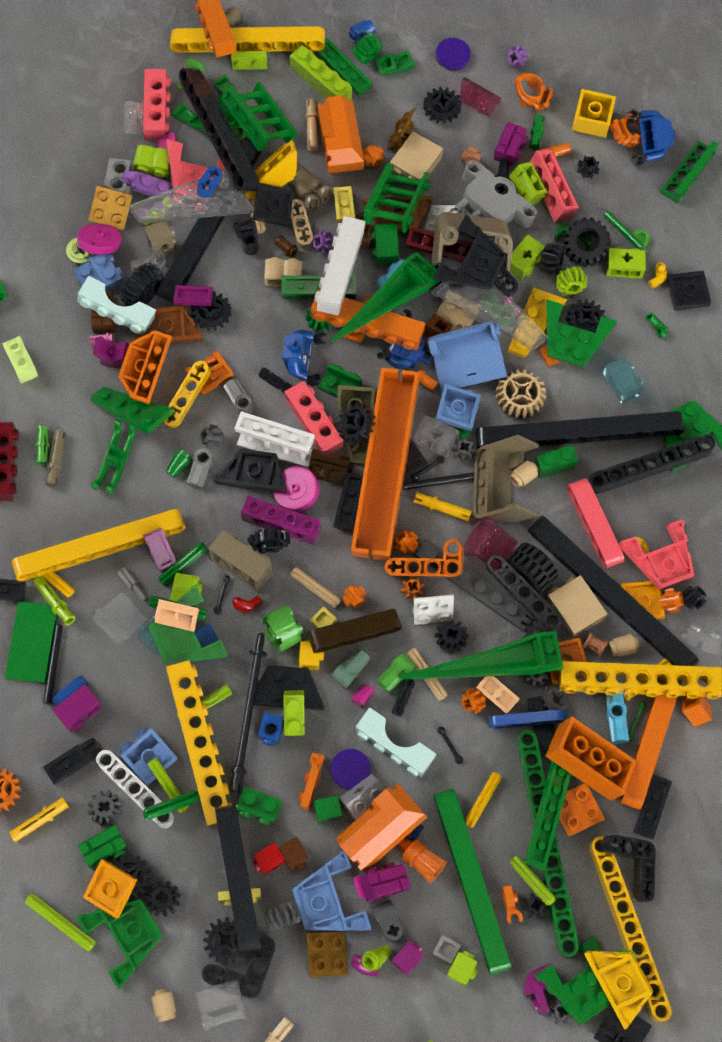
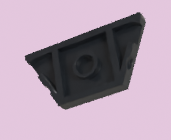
(254, 471)
(280, 679)

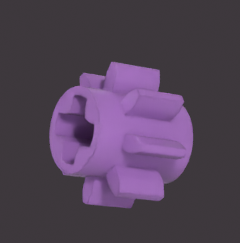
(517, 56)
(323, 241)

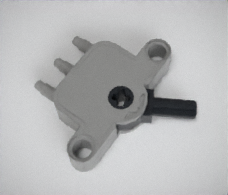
(494, 195)

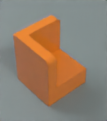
(697, 710)

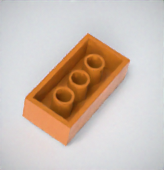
(591, 758)

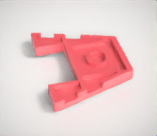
(182, 171)
(666, 565)

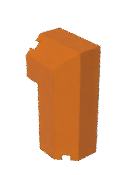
(340, 135)
(381, 828)

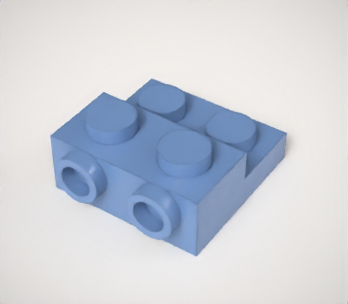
(102, 269)
(457, 407)
(142, 750)

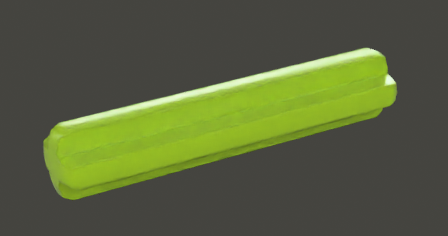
(214, 697)
(165, 780)
(532, 880)

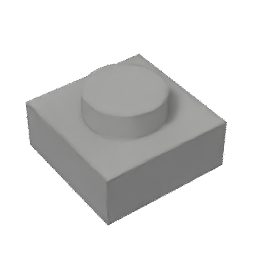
(446, 949)

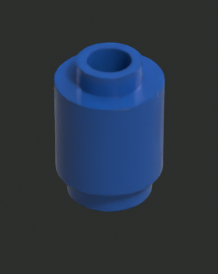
(359, 30)

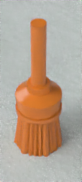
(422, 859)

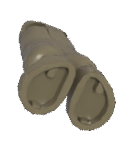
(307, 183)

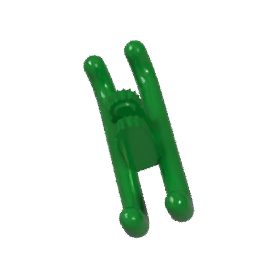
(115, 457)

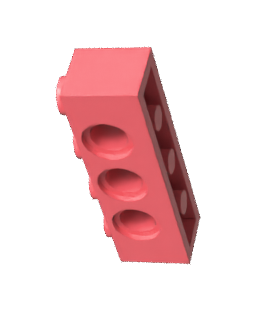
(153, 128)
(559, 196)
(303, 393)

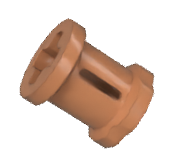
(595, 644)

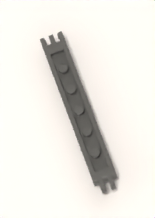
(478, 588)

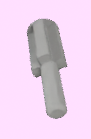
(131, 582)

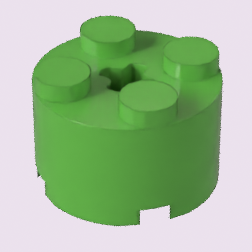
(282, 629)

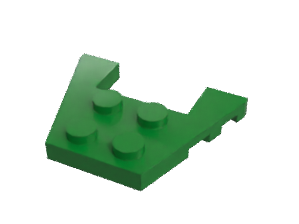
(186, 116)
(572, 343)
(696, 423)
(182, 645)
(133, 931)
(582, 993)

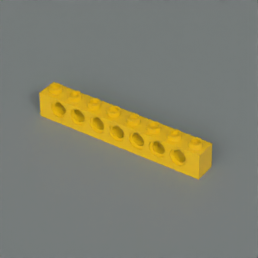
(650, 673)
(176, 674)

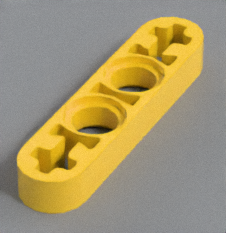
(189, 395)

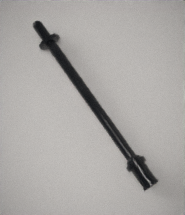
(238, 770)

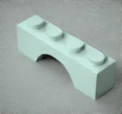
(136, 317)
(415, 758)

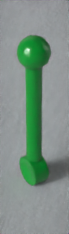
(641, 705)

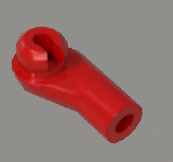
(245, 605)

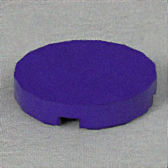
(453, 54)
(350, 768)

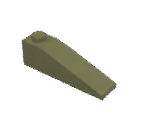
(351, 395)

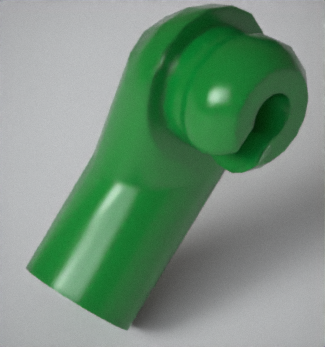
(661, 328)

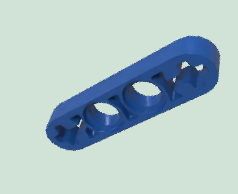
(527, 719)

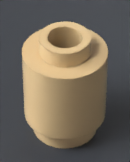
(524, 474)
(623, 645)
(163, 1005)

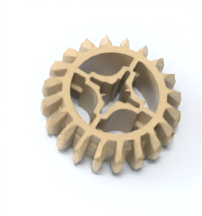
(528, 405)

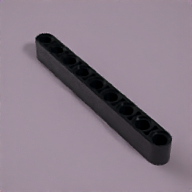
(218, 130)

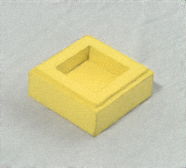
(323, 618)

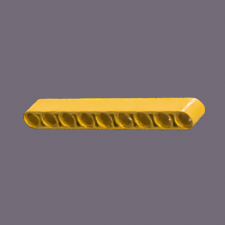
(252, 39)
(95, 545)
(629, 917)

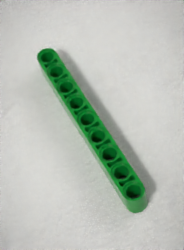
(472, 882)

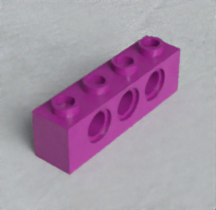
(274, 516)

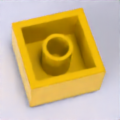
(593, 113)

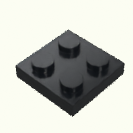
(273, 205)
(688, 290)

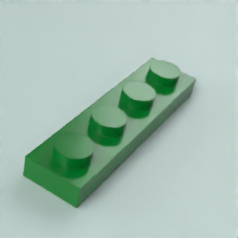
(344, 67)

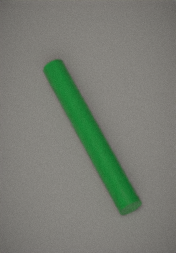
(619, 226)

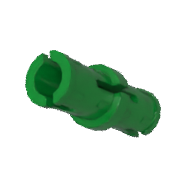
(537, 132)

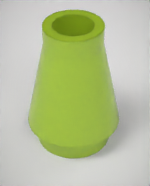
(376, 957)

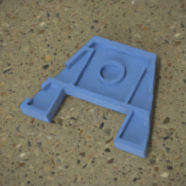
(320, 904)

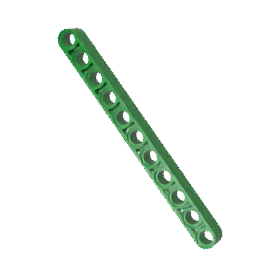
(549, 873)

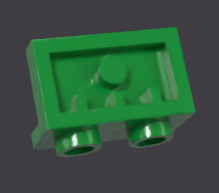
(337, 376)
(259, 806)

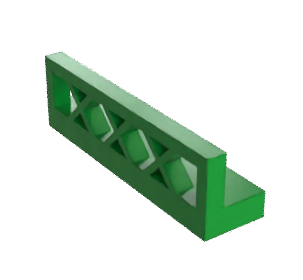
(691, 173)
(307, 285)

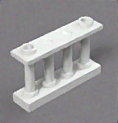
(268, 436)

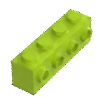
(318, 74)

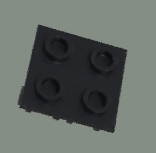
(613, 1031)

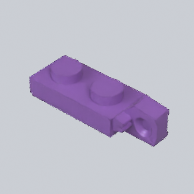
(145, 183)

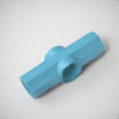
(617, 724)

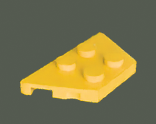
(621, 981)

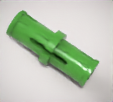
(42, 445)

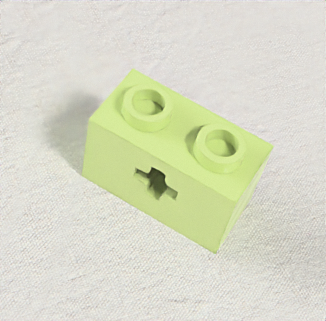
(20, 359)

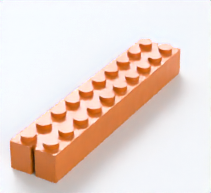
(385, 465)

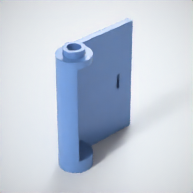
(468, 352)

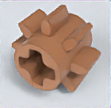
(471, 154)

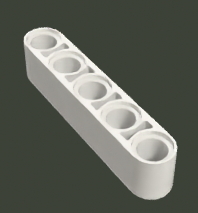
(127, 782)

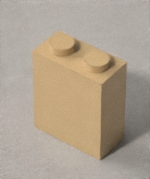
(416, 157)
(576, 606)

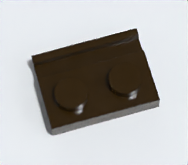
(329, 466)

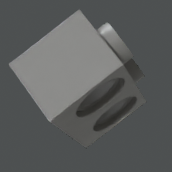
(113, 178)

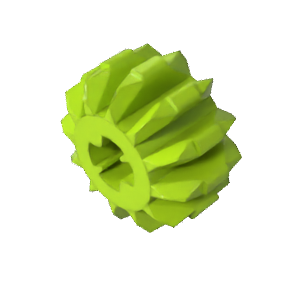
(571, 281)

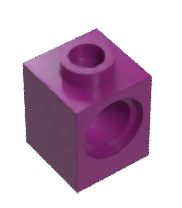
(408, 957)

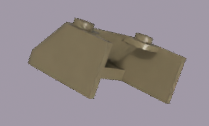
(447, 234)
(492, 481)

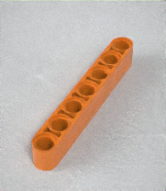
(649, 749)

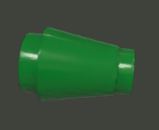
(178, 462)

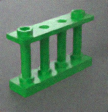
(250, 124)
(383, 188)

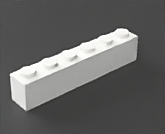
(341, 265)

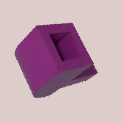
(110, 354)
(534, 987)

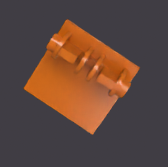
(579, 810)

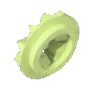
(73, 255)

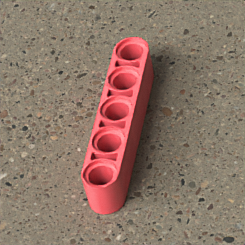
(595, 523)

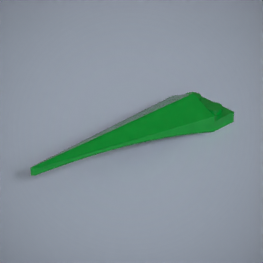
(406, 283)
(521, 657)

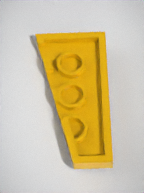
(536, 311)

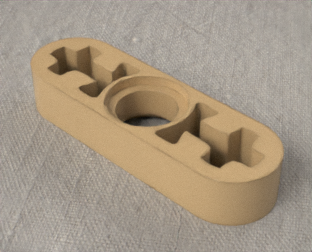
(299, 230)

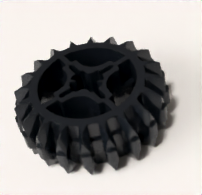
(142, 285)

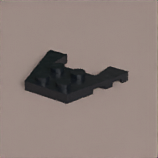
(480, 264)

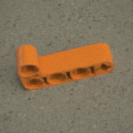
(424, 563)

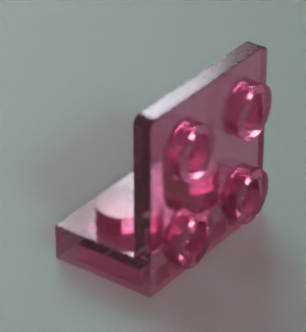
(478, 97)
(489, 540)

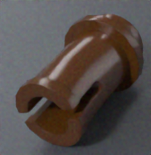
(289, 249)

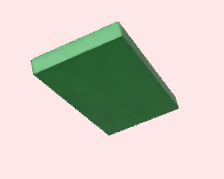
(31, 643)

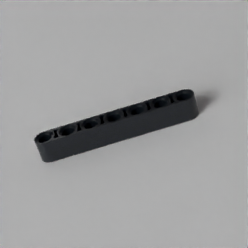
(658, 458)
(238, 879)

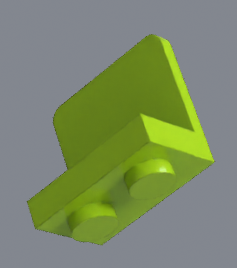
(249, 60)

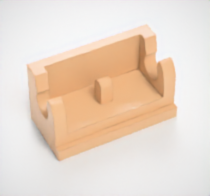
(176, 615)
(498, 693)

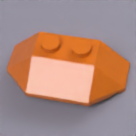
(143, 365)

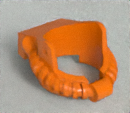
(535, 82)
(621, 133)

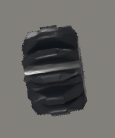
(552, 258)
(453, 629)
(168, 892)

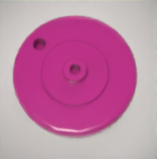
(99, 239)
(301, 489)

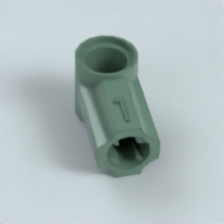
(348, 672)

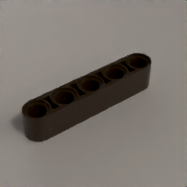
(354, 630)

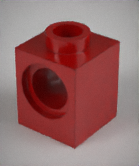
(268, 859)

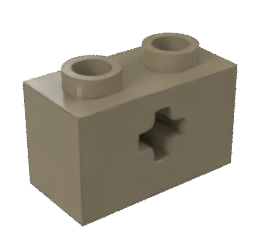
(161, 238)

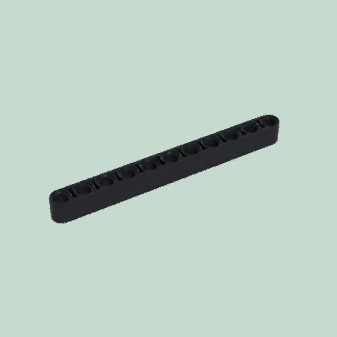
(197, 242)
(587, 429)
(612, 593)

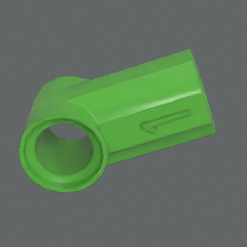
(399, 666)

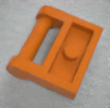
(219, 373)

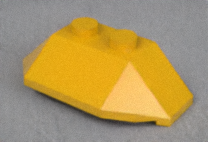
(277, 168)

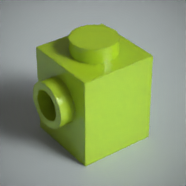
(463, 968)

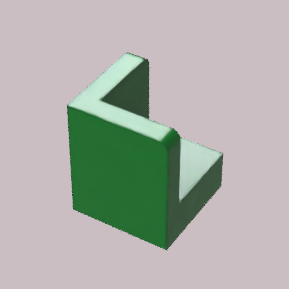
(328, 809)

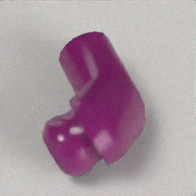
(358, 966)

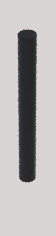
(438, 481)
(53, 664)

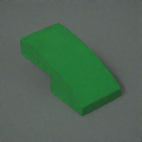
(395, 64)

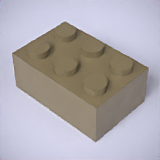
(240, 560)

